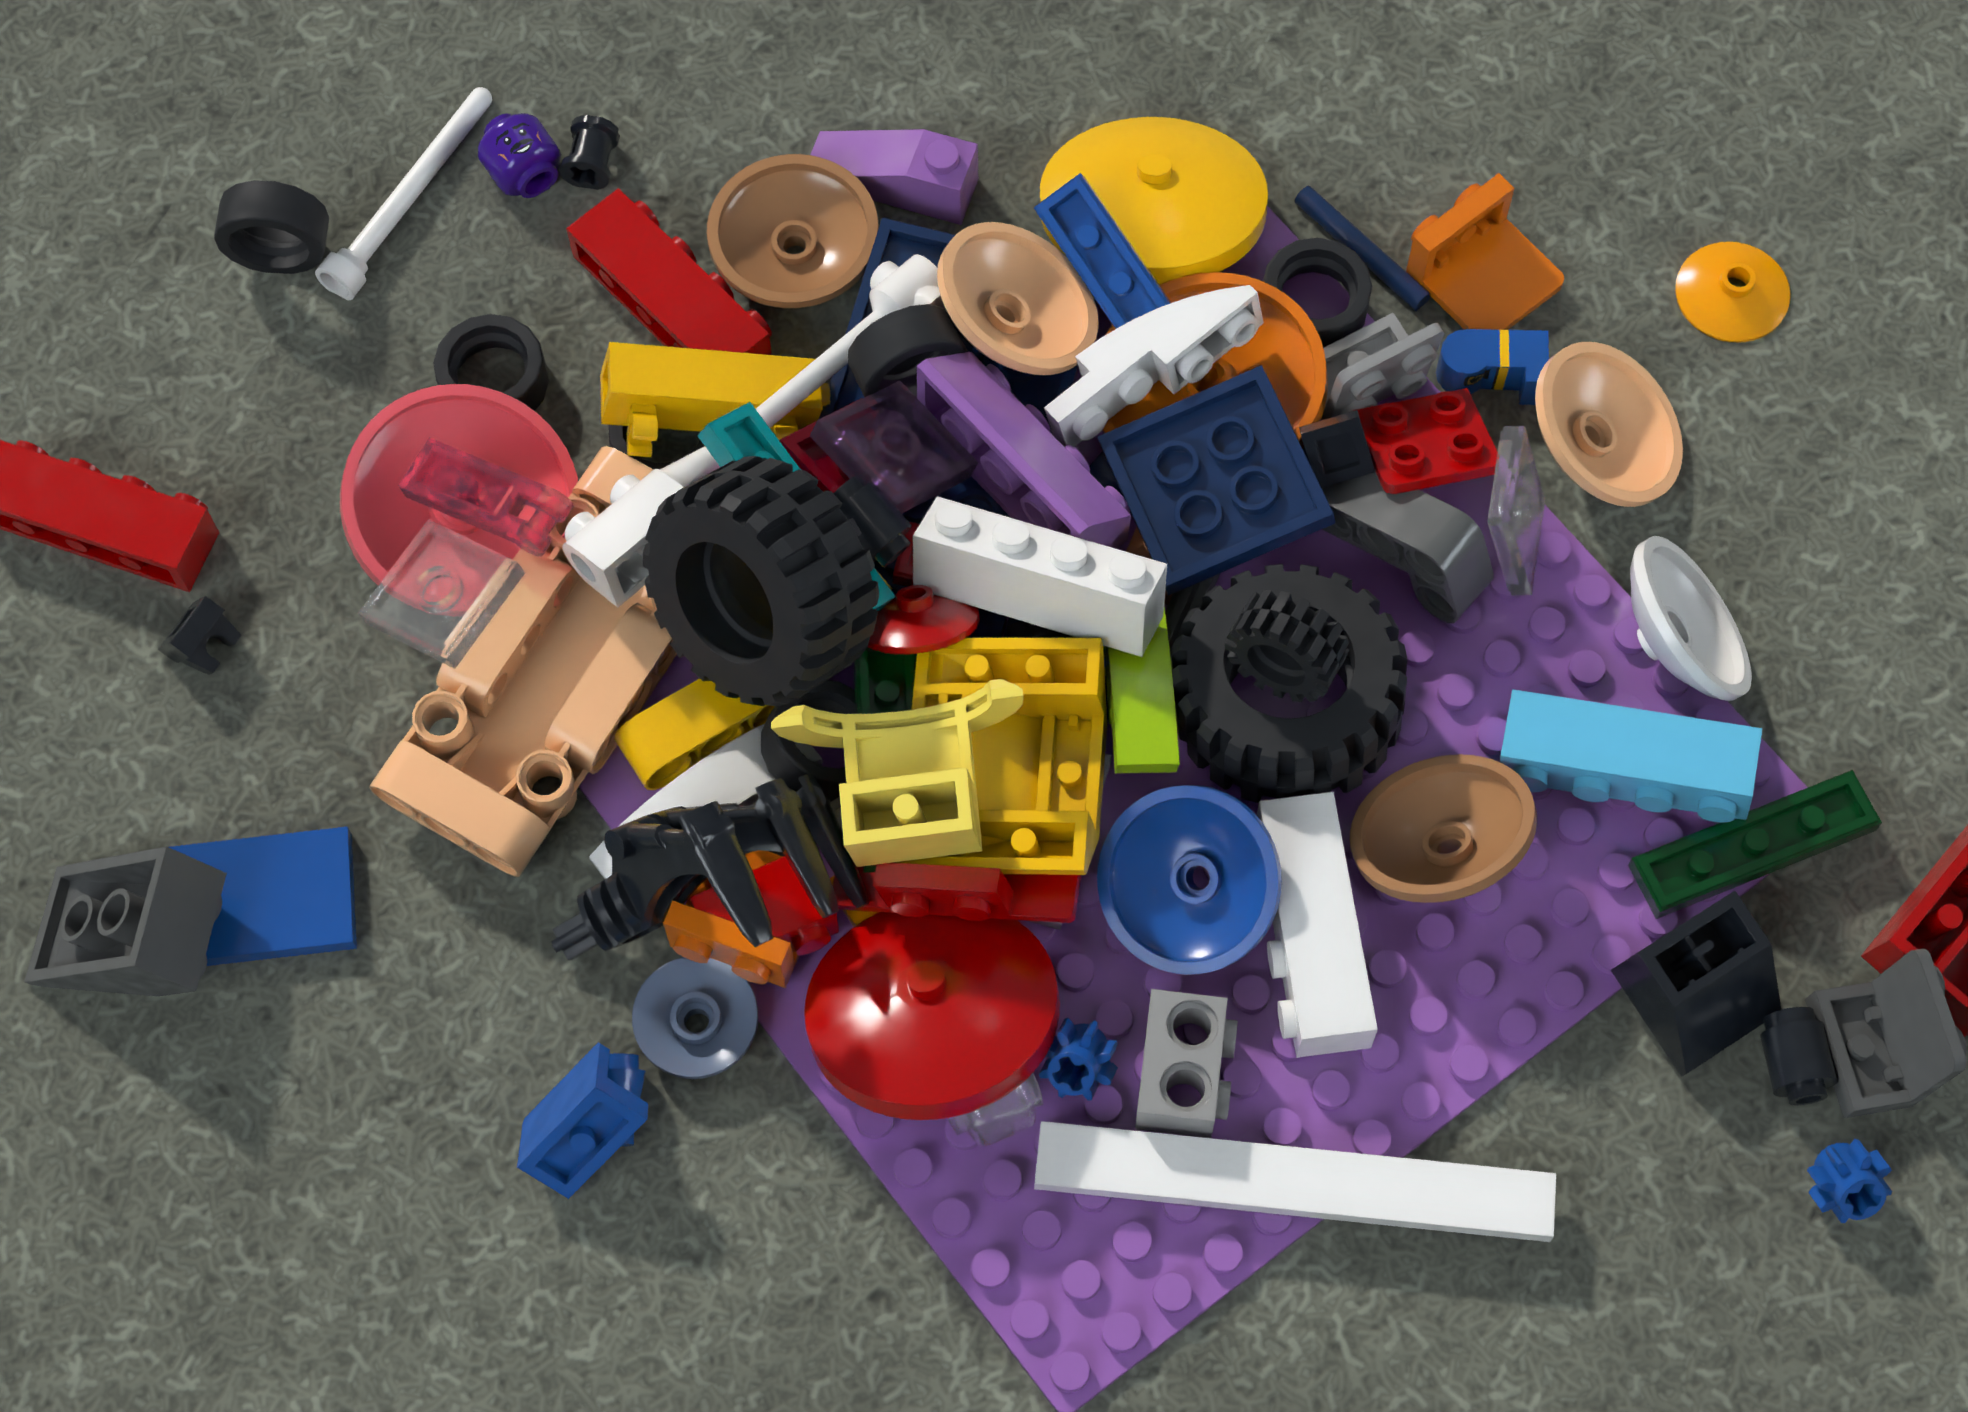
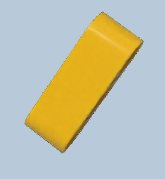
(684, 731)

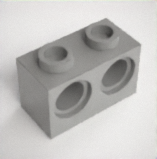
(1173, 1063)

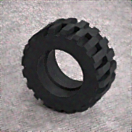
(760, 580)
(1290, 754)

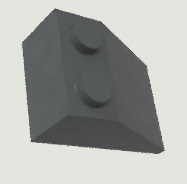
(128, 924)

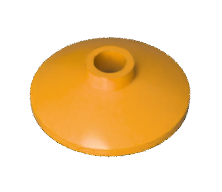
(1728, 310)

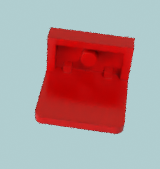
(1428, 441)

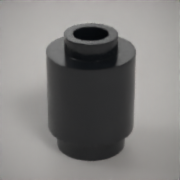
(877, 518)
(1798, 1055)

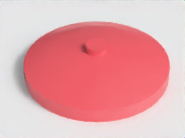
(468, 417)

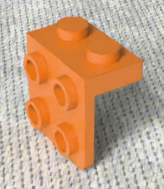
(1481, 262)
(706, 936)

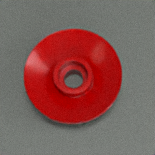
(921, 622)

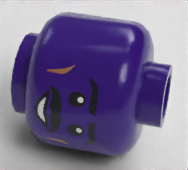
(519, 155)

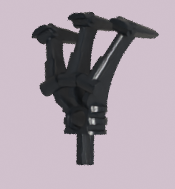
(680, 847)

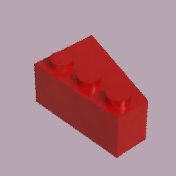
(1934, 921)

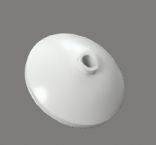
(1686, 621)

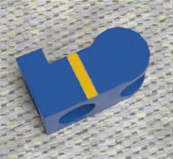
(1493, 361)

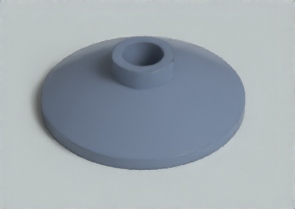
(688, 989)

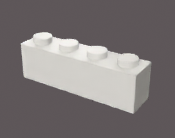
(1039, 575)
(1317, 931)

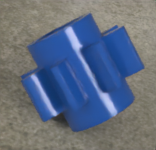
(1079, 1060)
(1849, 1181)

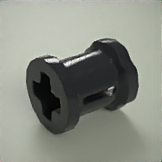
(590, 152)

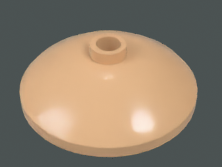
(1016, 298)
(1608, 424)

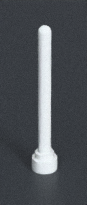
(345, 270)

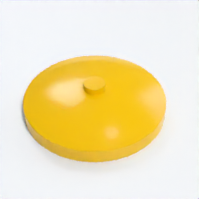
(1174, 189)

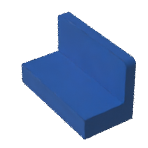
(579, 1125)

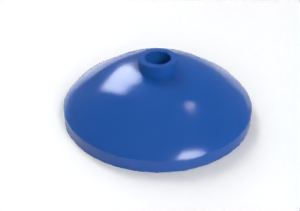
(1151, 889)

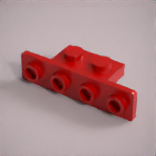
(965, 893)

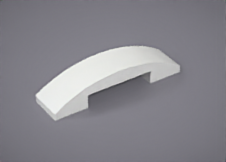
(722, 776)

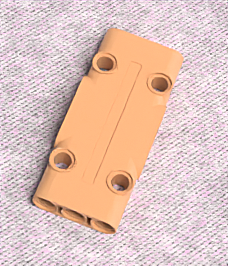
(531, 700)

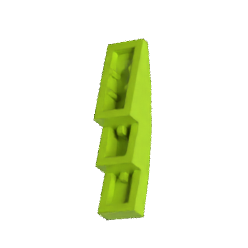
(1143, 707)

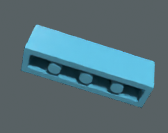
(1632, 755)

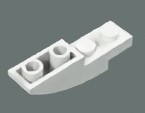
(1164, 345)

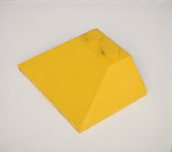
(1041, 765)

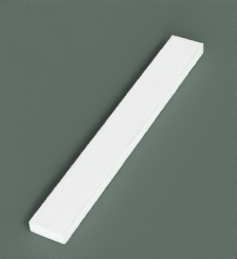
(1296, 1181)

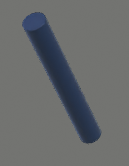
(1374, 258)

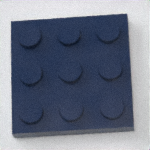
(1216, 479)

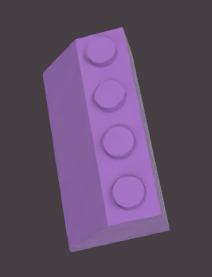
(1017, 454)

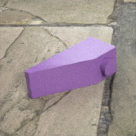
(908, 168)

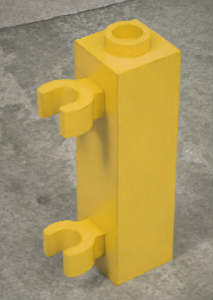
(692, 387)

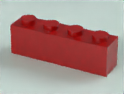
(662, 281)
(103, 516)

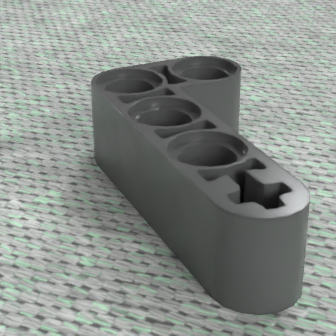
(1418, 535)

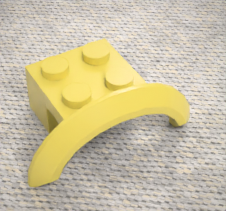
(907, 772)

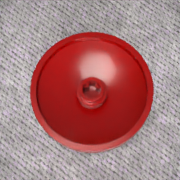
(931, 1013)

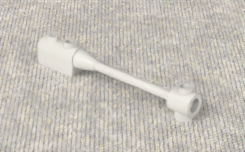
(611, 546)

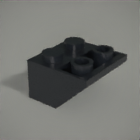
(1703, 983)

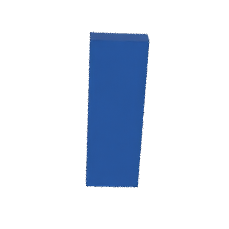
(1100, 252)

